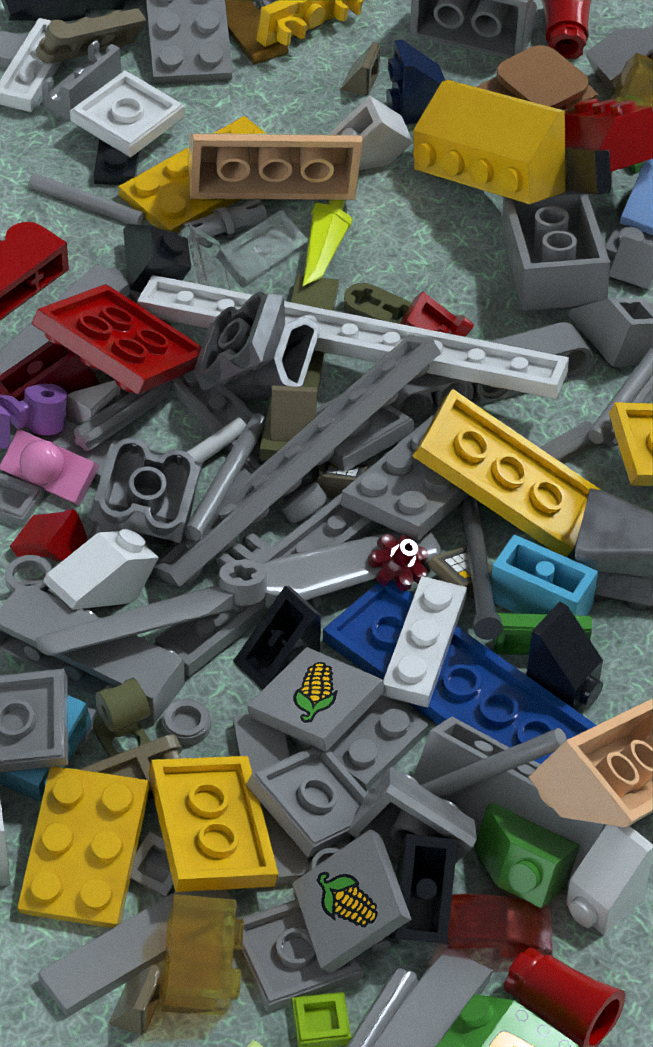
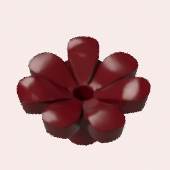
(399, 560)

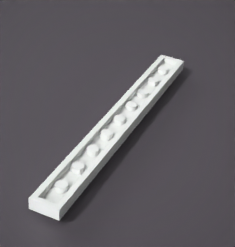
(371, 338)

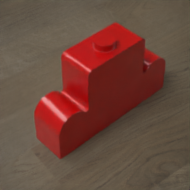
(28, 263)

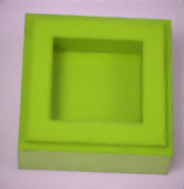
(321, 1020)

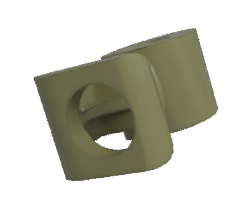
(120, 714)

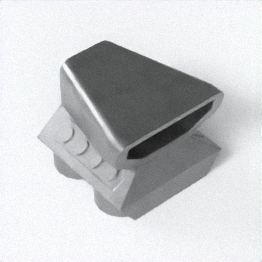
(255, 348)
(145, 492)
(619, 545)

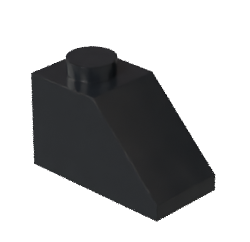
(154, 253)
(565, 659)
(426, 883)

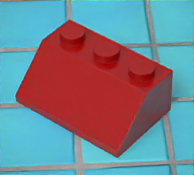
(614, 127)

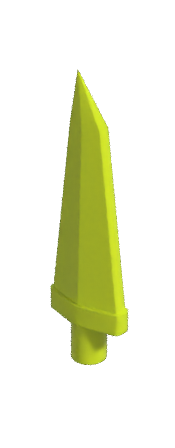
(326, 233)

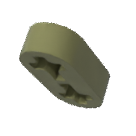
(382, 303)

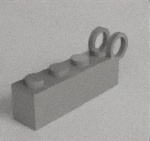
(36, 611)

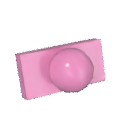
(49, 467)

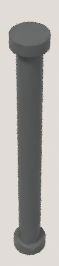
(487, 622)

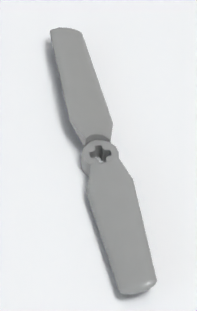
(240, 584)

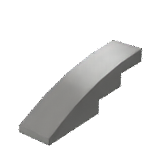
(435, 1002)

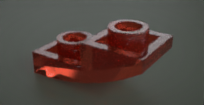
(500, 923)

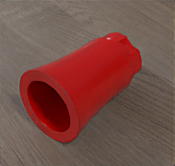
(567, 26)
(565, 997)

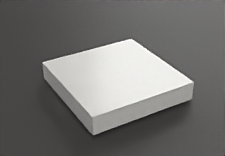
(127, 113)

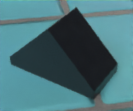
(280, 637)

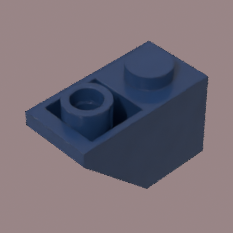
(413, 81)

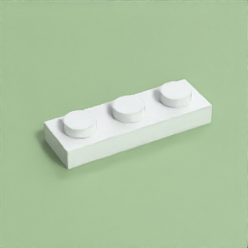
(26, 73)
(424, 641)

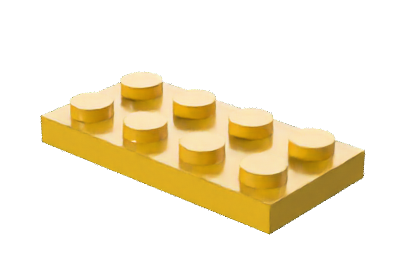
(164, 189)
(505, 472)

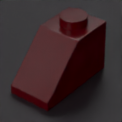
(47, 365)

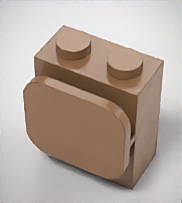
(541, 78)

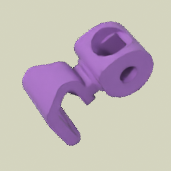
(40, 411)

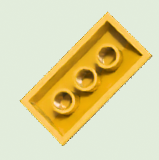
(492, 142)

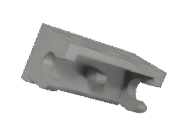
(83, 81)

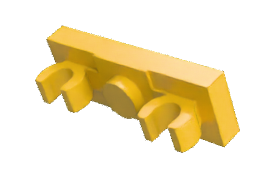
(295, 17)

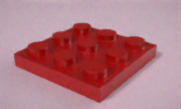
(118, 338)

